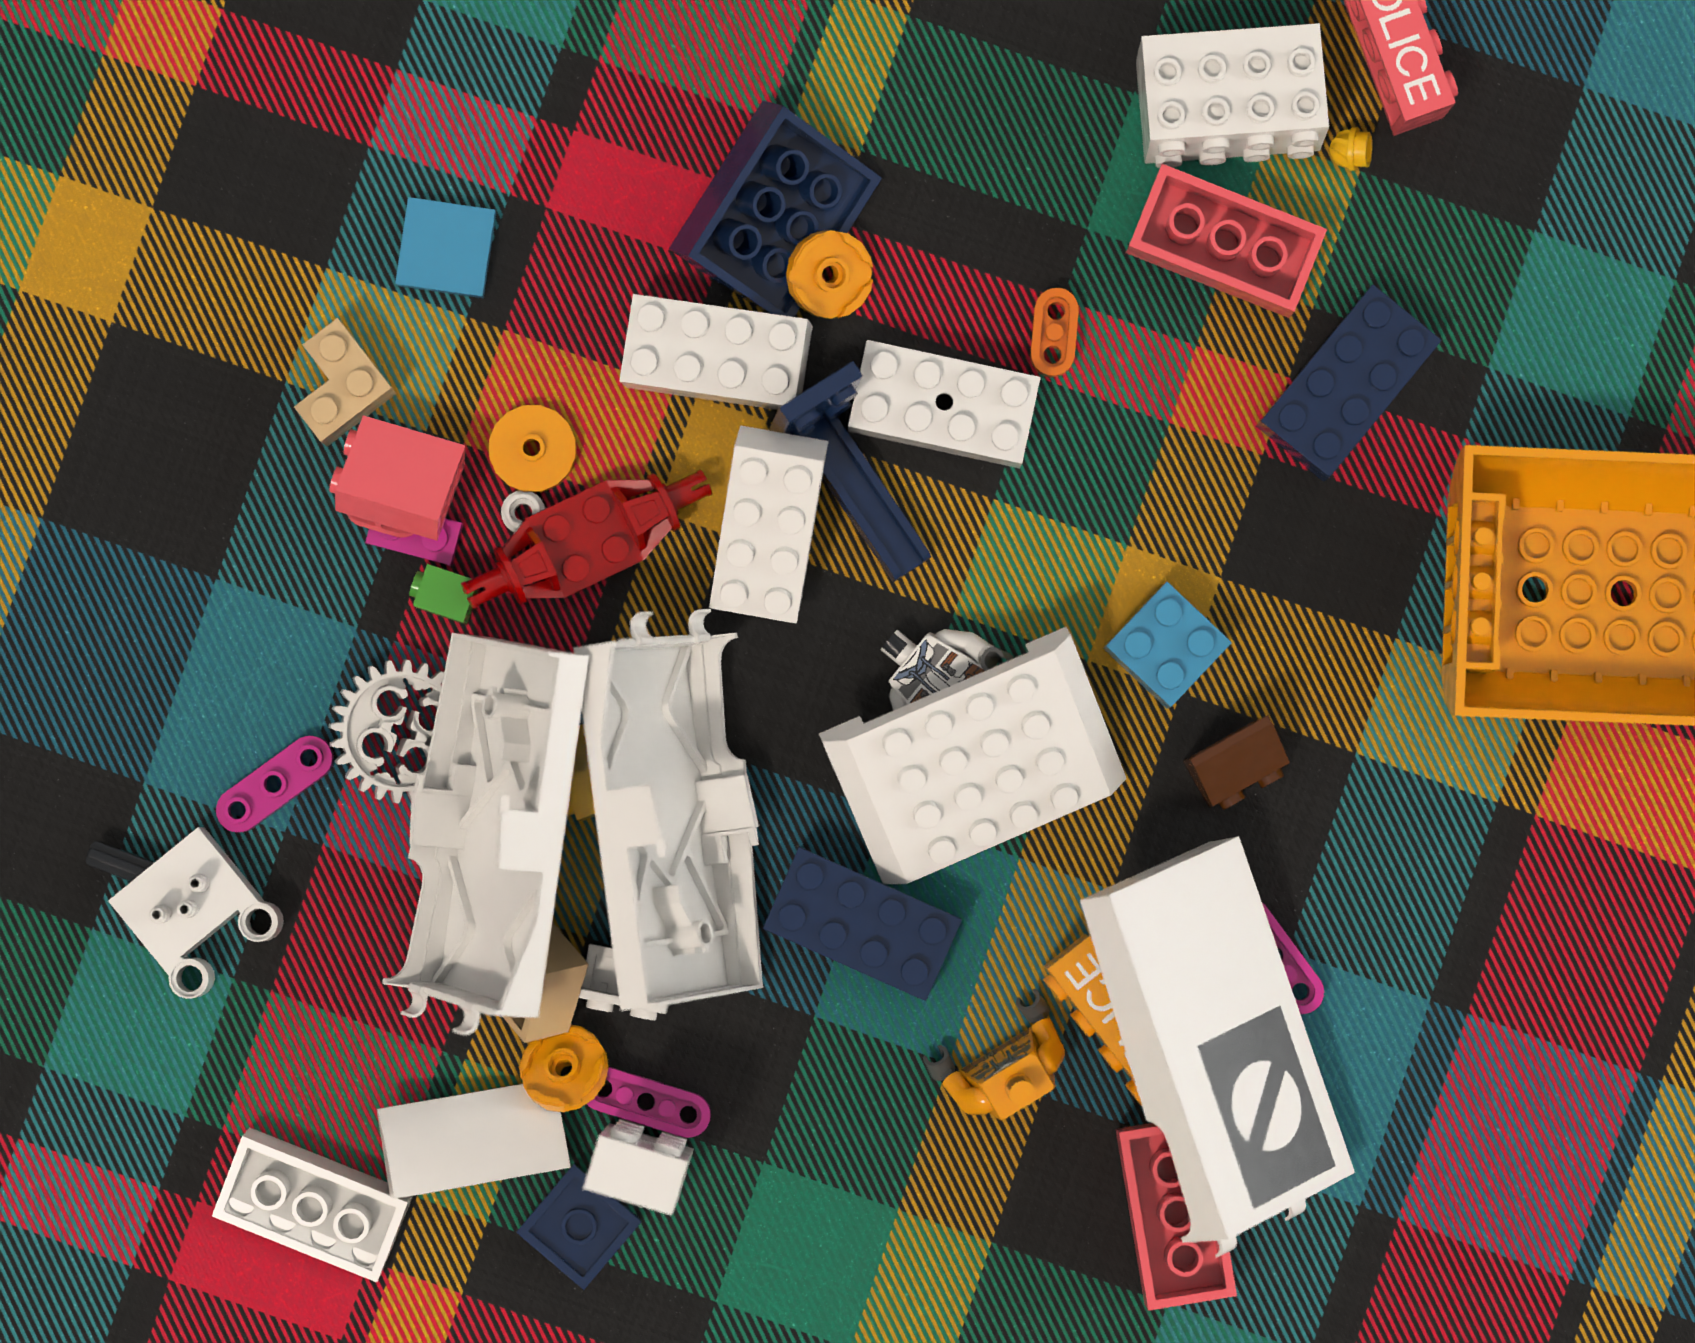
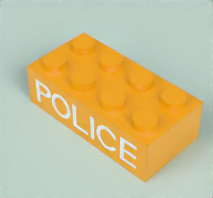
(1079, 978)

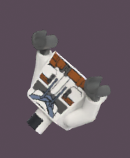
(936, 662)

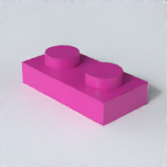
(439, 551)

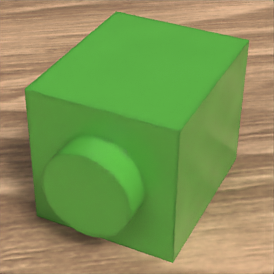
(441, 594)

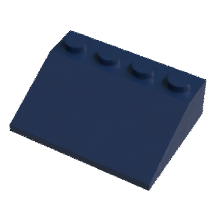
(767, 199)

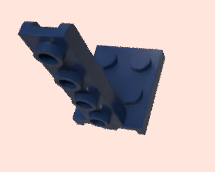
(850, 474)

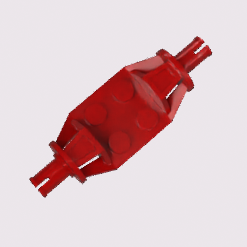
(586, 538)

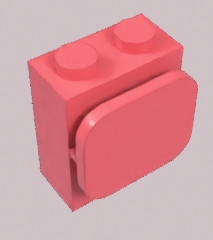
(397, 479)

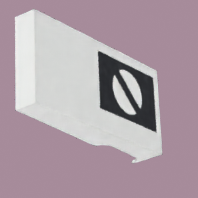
(1216, 1040)

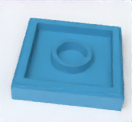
(445, 247)

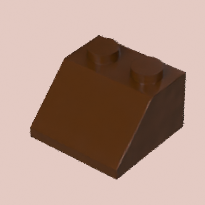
(1237, 762)

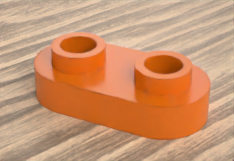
(1054, 333)

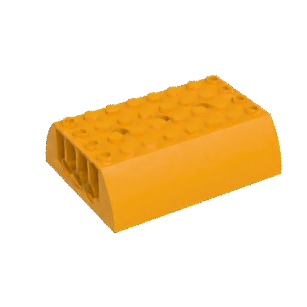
(1579, 529)

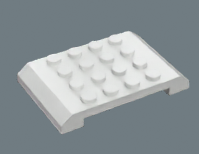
(976, 761)

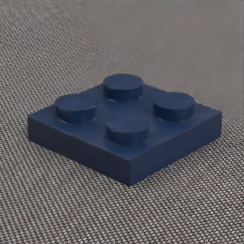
(578, 1227)

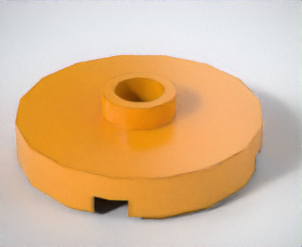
(850, 277)
(555, 455)
(547, 1057)

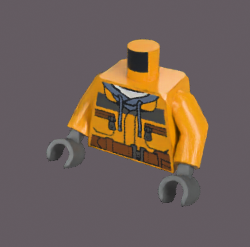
(1010, 1073)

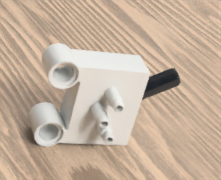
(183, 902)

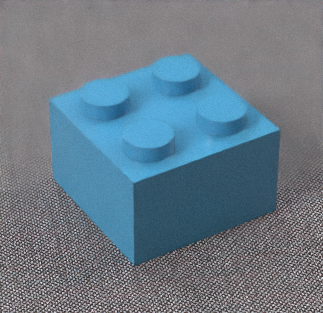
(1167, 645)

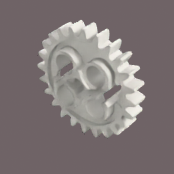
(363, 717)

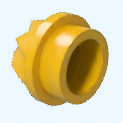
(1352, 149)

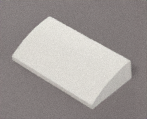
(469, 1140)
(311, 1204)

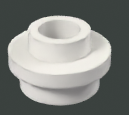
(513, 501)

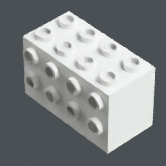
(1232, 94)

